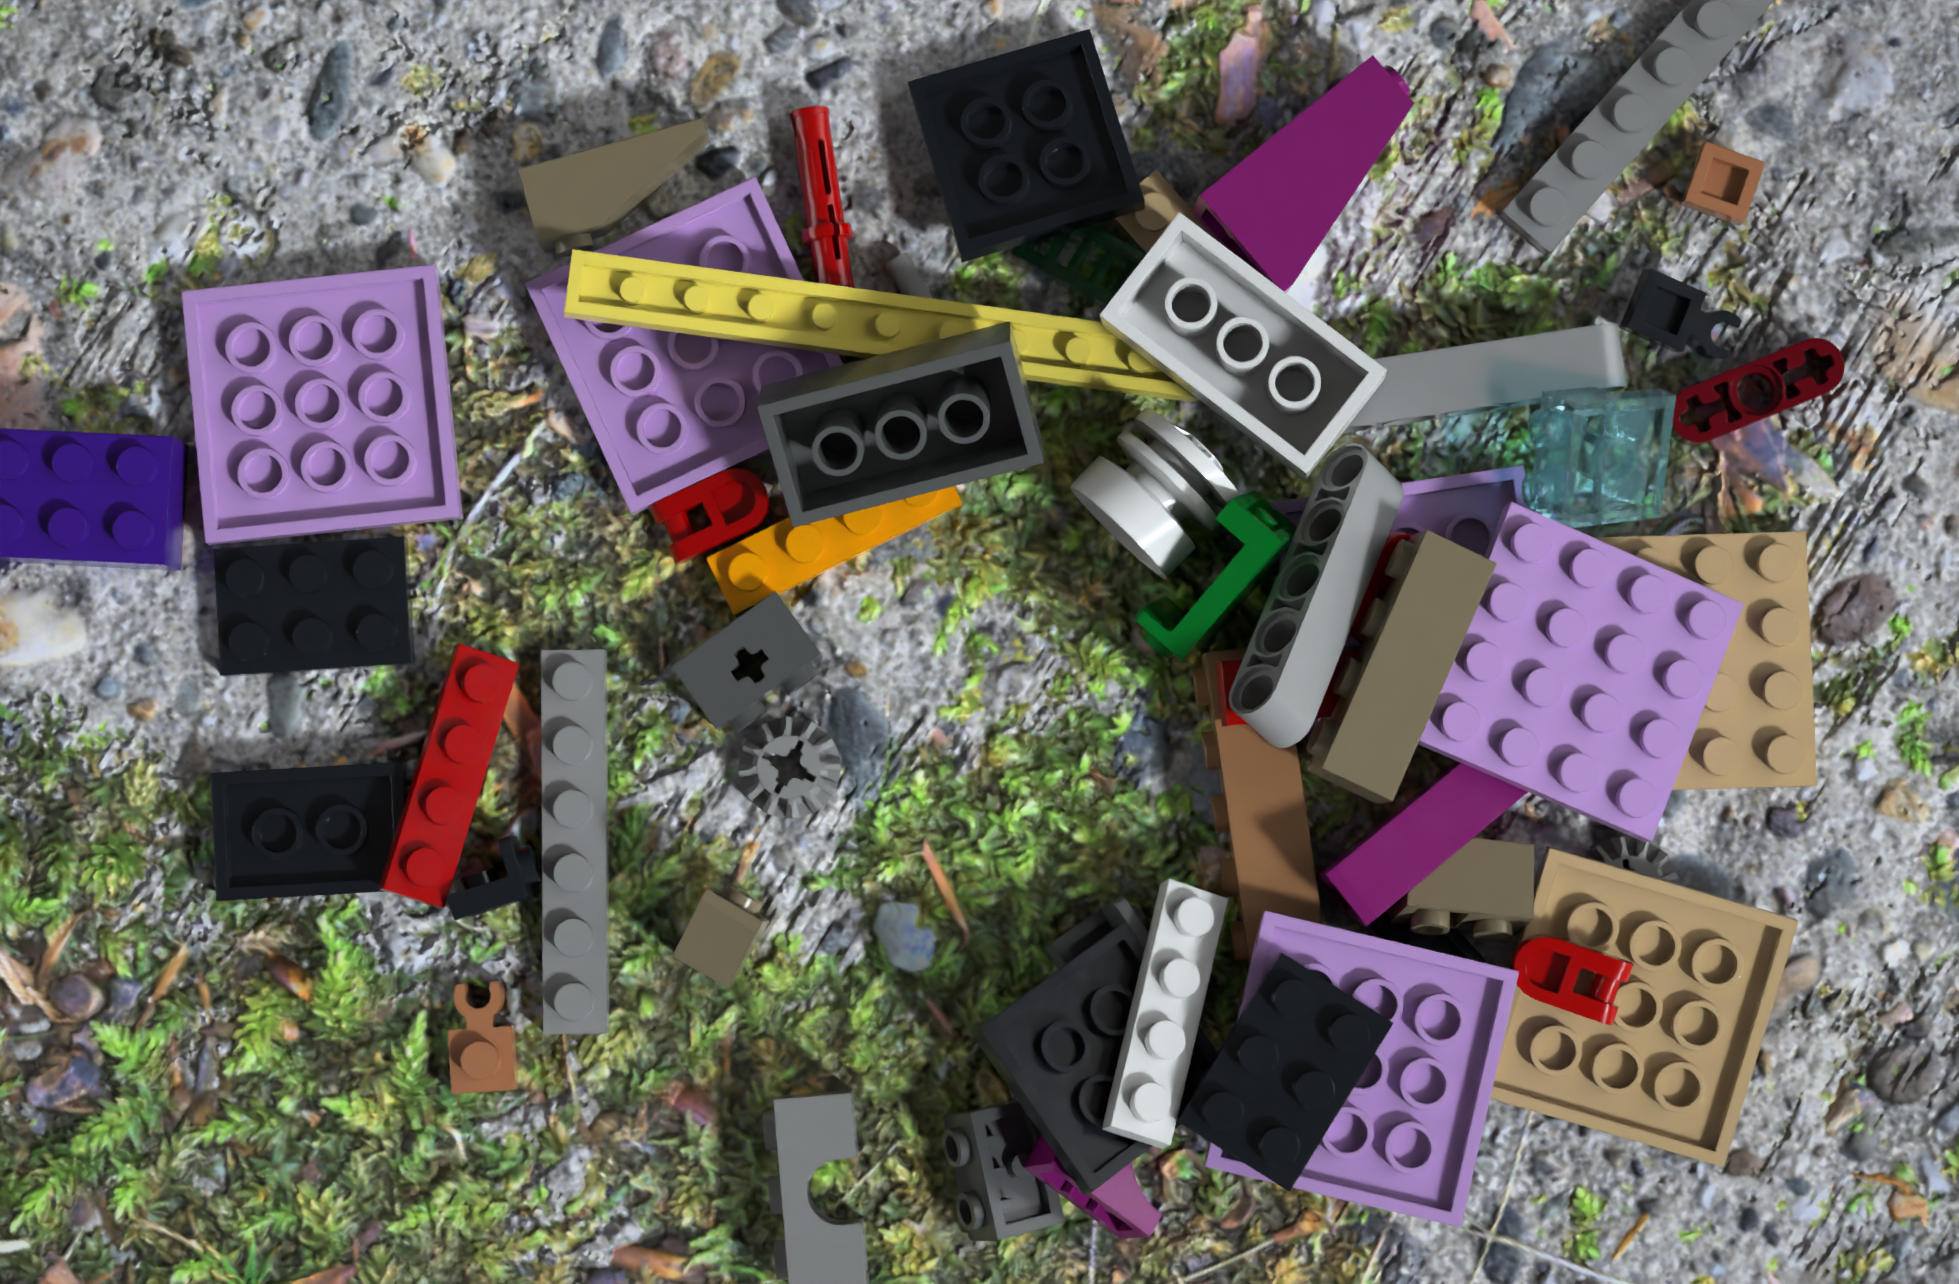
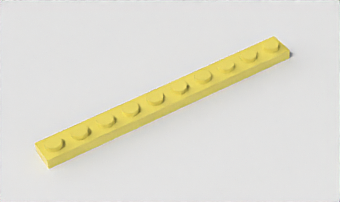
(845, 320)

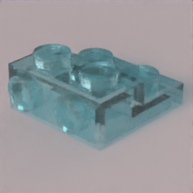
(1599, 455)

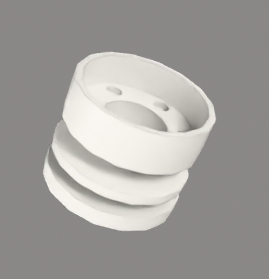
(1155, 492)

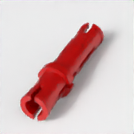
(821, 196)

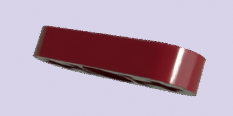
(1789, 358)

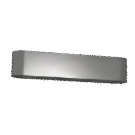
(1492, 376)
(1316, 596)

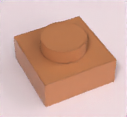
(1722, 183)

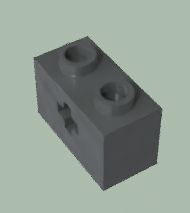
(711, 666)

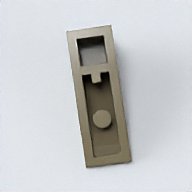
(597, 188)

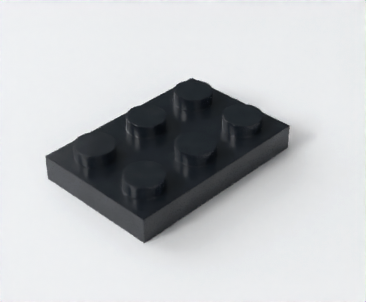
(314, 606)
(305, 829)
(1284, 1071)

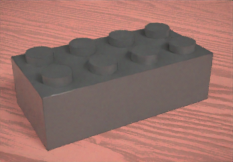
(901, 424)

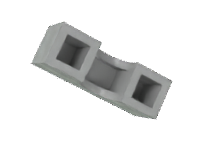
(807, 1134)

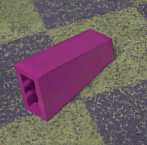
(1297, 182)
(1415, 840)

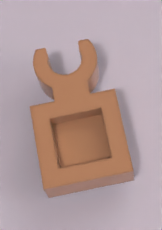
(482, 1053)

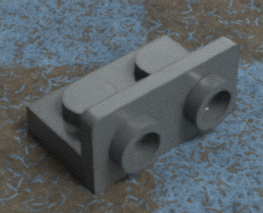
(988, 1160)

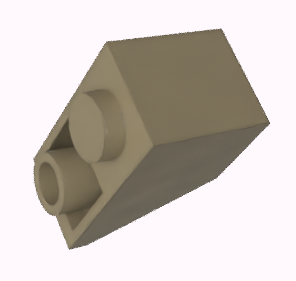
(1477, 889)
(722, 933)

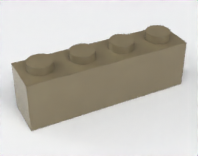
(1400, 665)

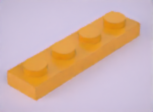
(791, 555)

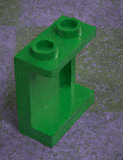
(1266, 540)

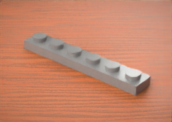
(1628, 118)
(575, 841)

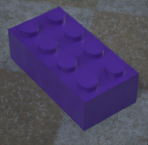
(92, 499)

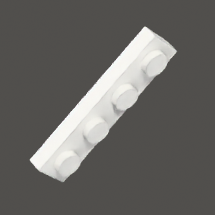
(1165, 1014)

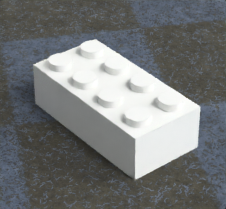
(1242, 346)

